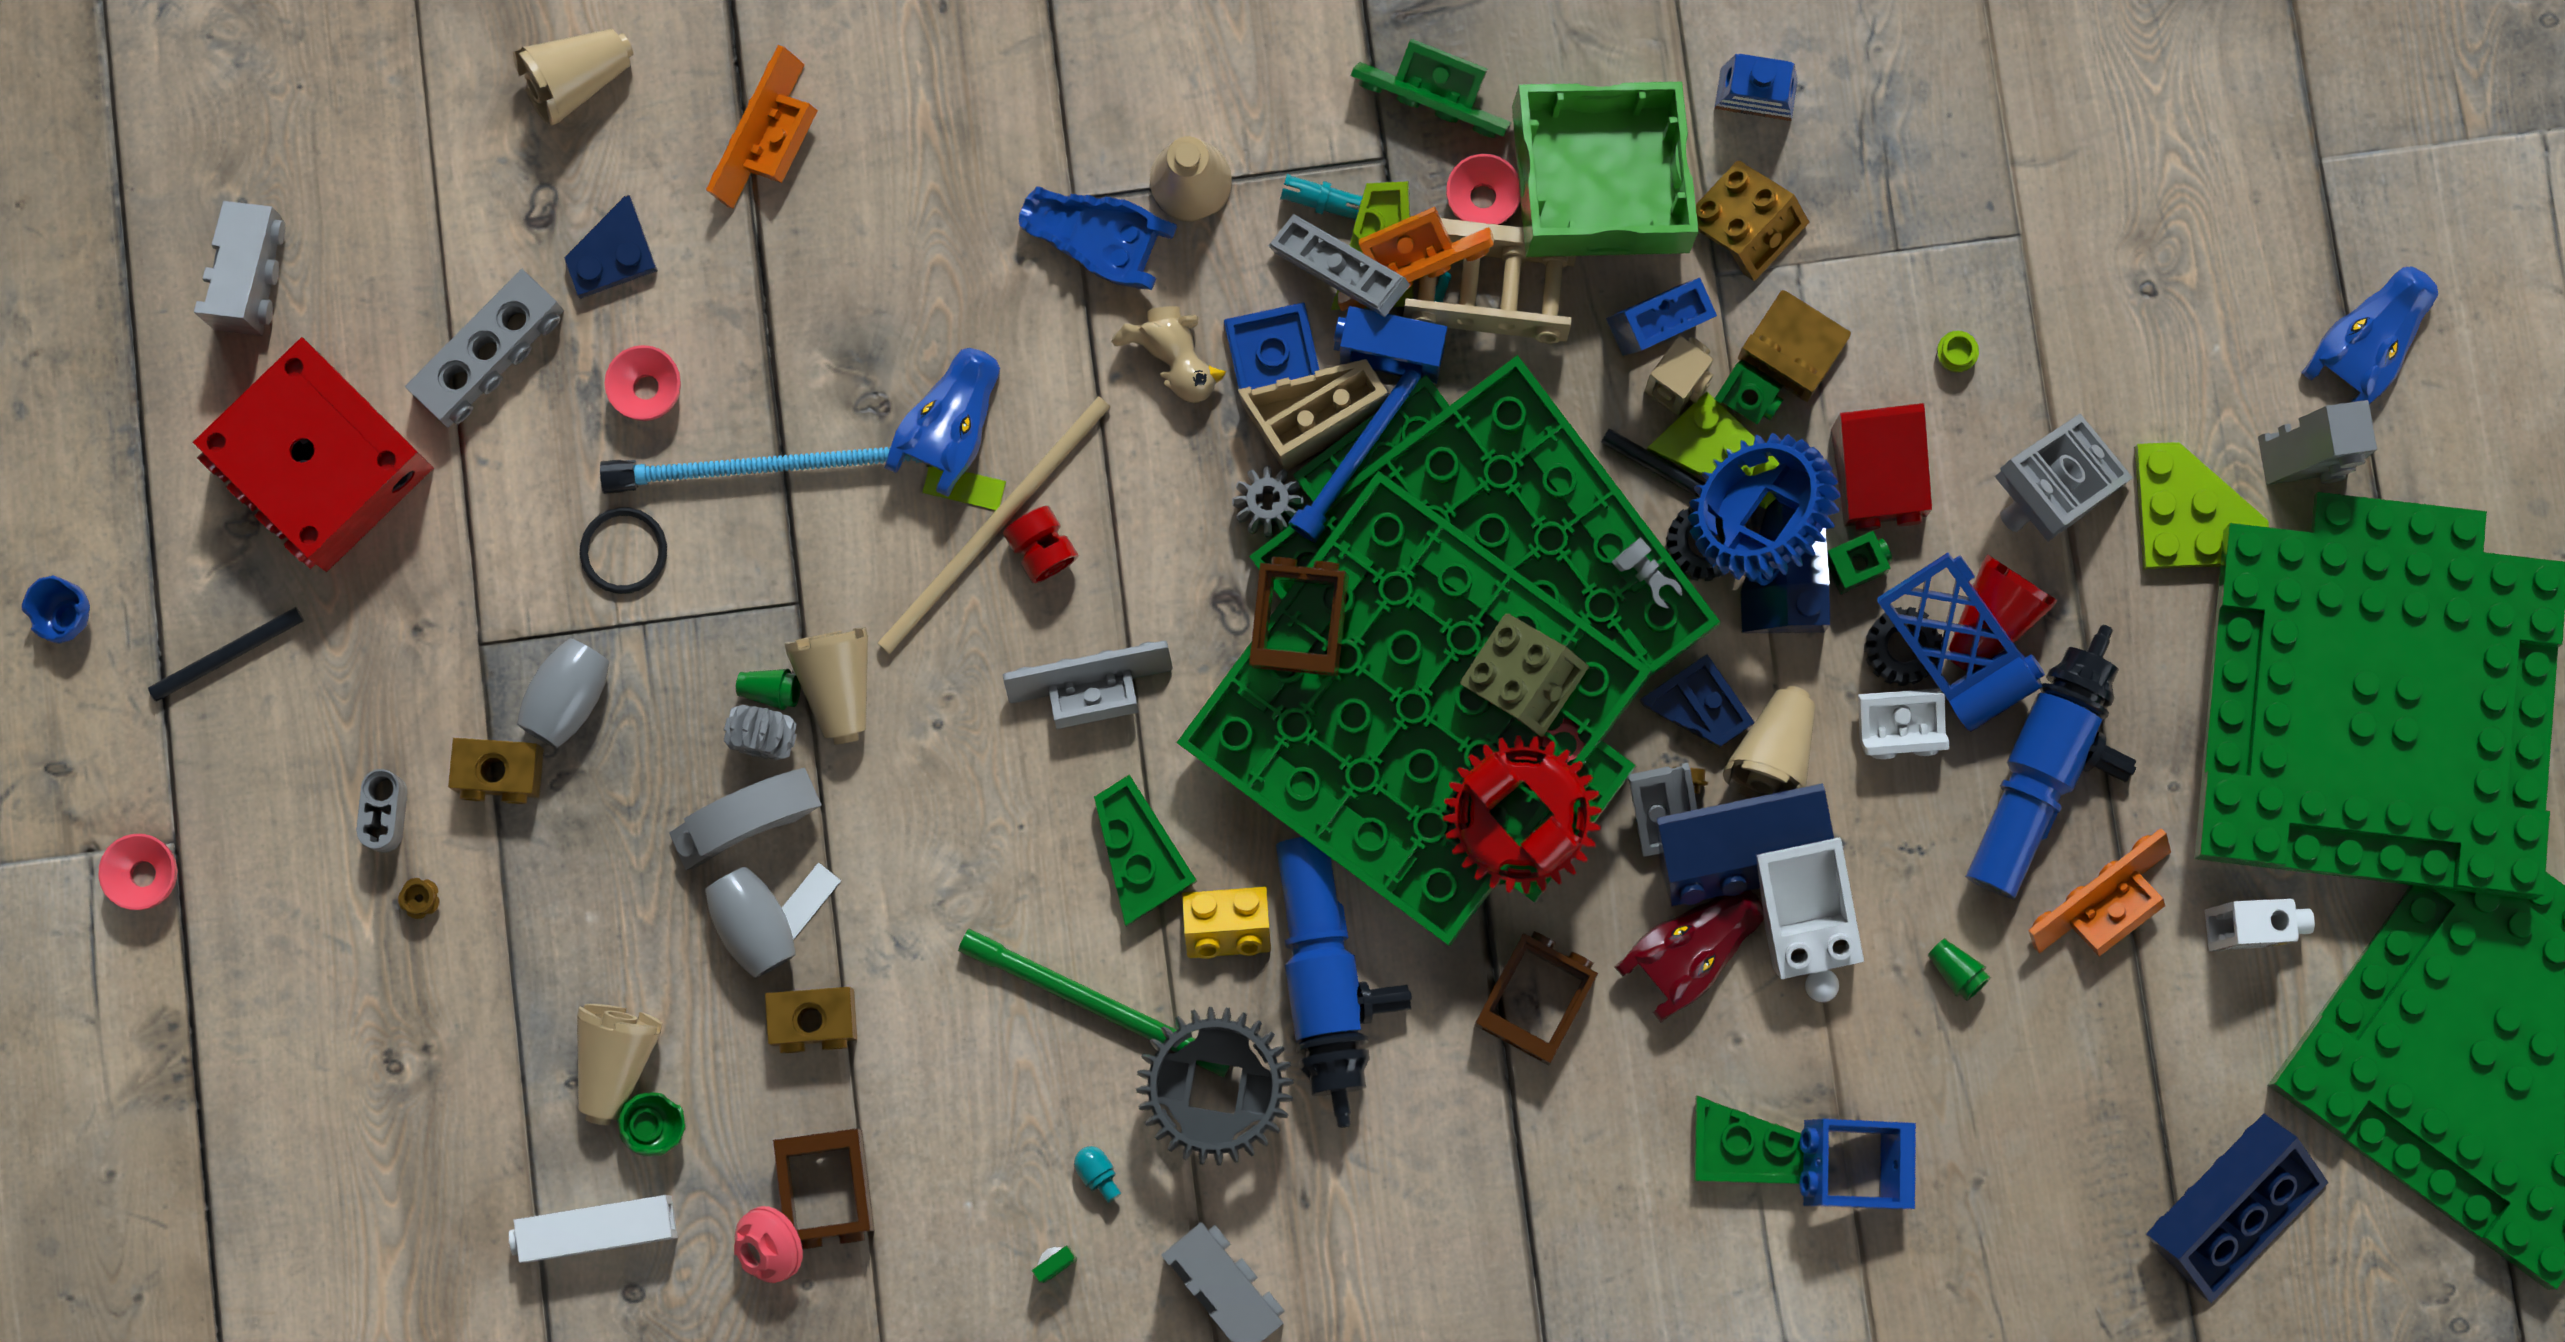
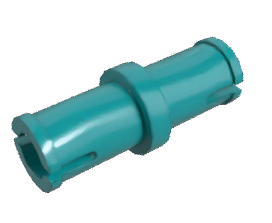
(1321, 197)

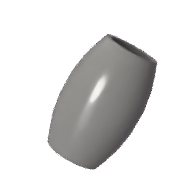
(563, 693)
(750, 922)

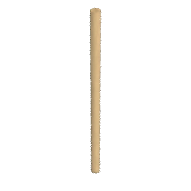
(993, 525)

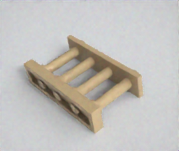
(1509, 246)

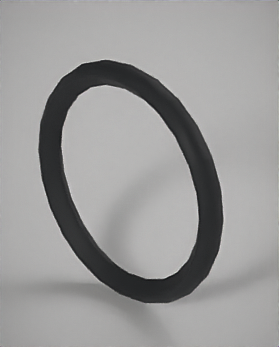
(623, 589)

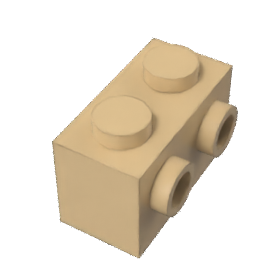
(1681, 374)

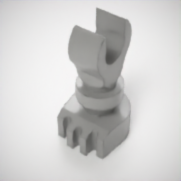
(1647, 570)

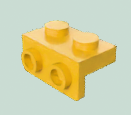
(1226, 922)

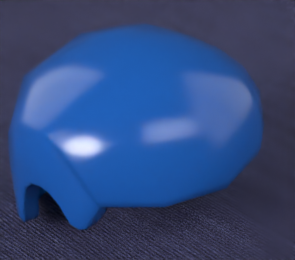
(56, 609)

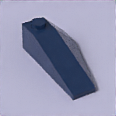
(1791, 601)

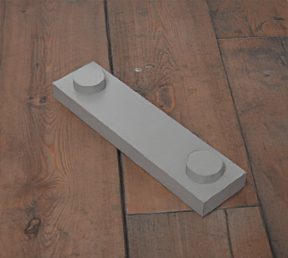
(1339, 265)

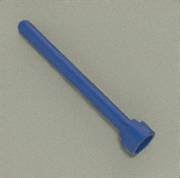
(1311, 519)

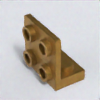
(1750, 218)
(1795, 345)

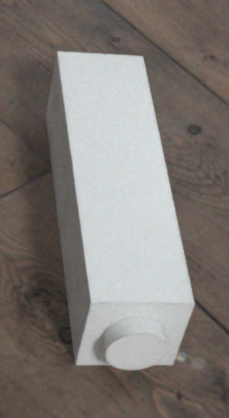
(593, 1229)

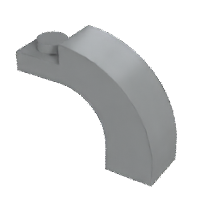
(743, 815)

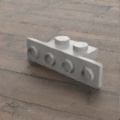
(1091, 685)

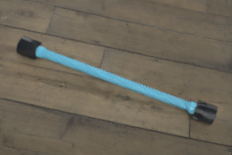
(626, 475)

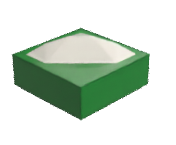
(1053, 1262)

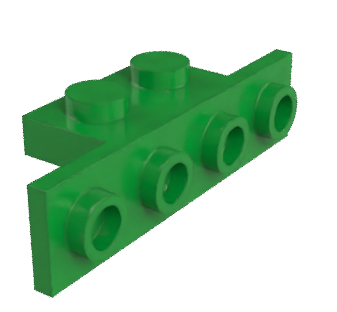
(1436, 81)

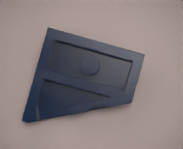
(1701, 703)

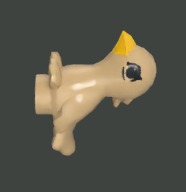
(1170, 340)

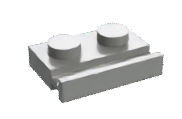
(1657, 795)

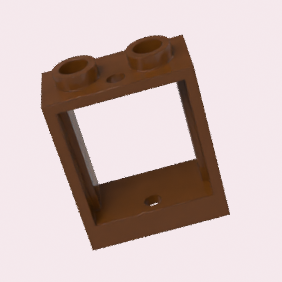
(1290, 661)
(1517, 1037)
(820, 1143)

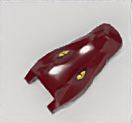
(1692, 949)

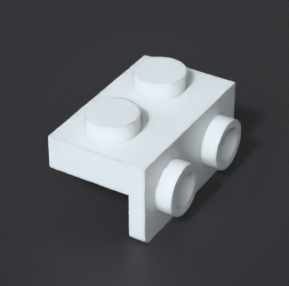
(1902, 723)

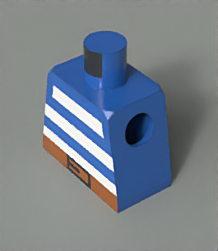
(1757, 87)

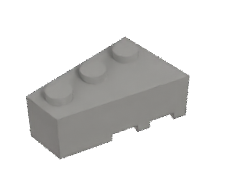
(242, 269)
(2323, 447)

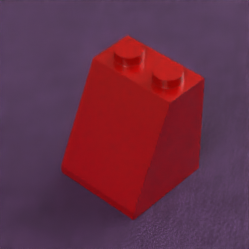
(1882, 466)

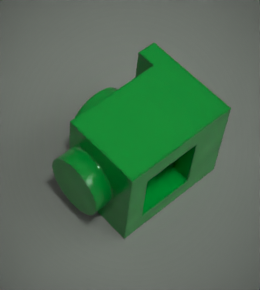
(1745, 377)
(1867, 546)

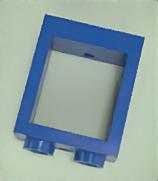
(1661, 317)
(1390, 342)
(1896, 1166)

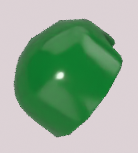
(651, 1124)

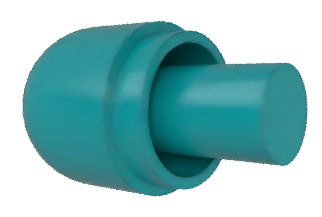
(1096, 1172)

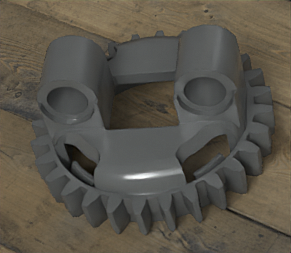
(1173, 1077)

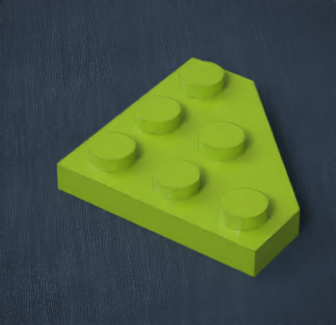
(2184, 508)

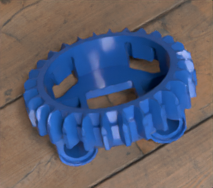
(1799, 481)

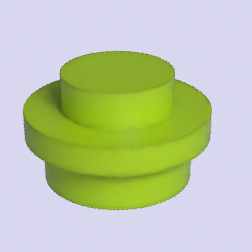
(1957, 351)

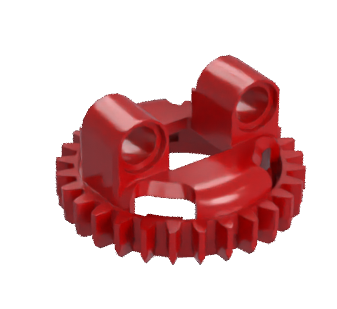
(1547, 848)

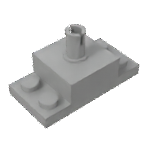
(2060, 479)

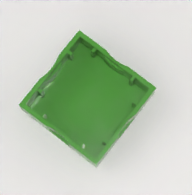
(1604, 169)

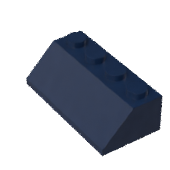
(1716, 847)
(2237, 1207)

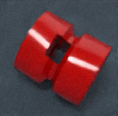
(1027, 537)

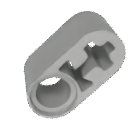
(370, 820)

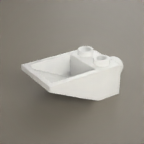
(1809, 908)

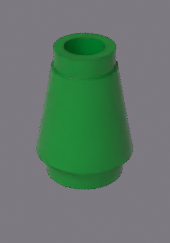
(771, 687)
(1959, 969)

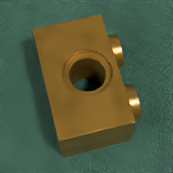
(473, 757)
(786, 1010)

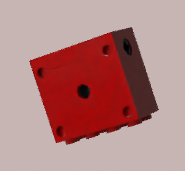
(311, 457)

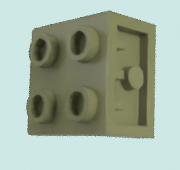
(1525, 673)

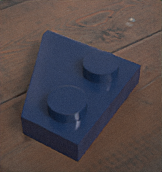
(611, 252)

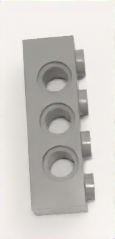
(489, 325)

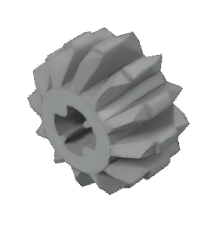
(1256, 492)
(760, 732)

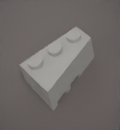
(1223, 1285)

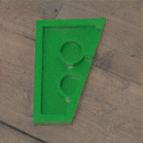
(1140, 851)
(1743, 1147)

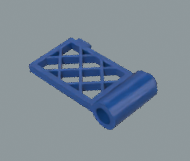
(1992, 685)

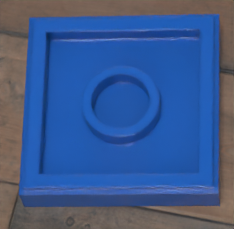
(1271, 346)

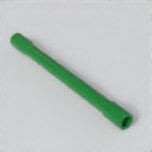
(996, 955)

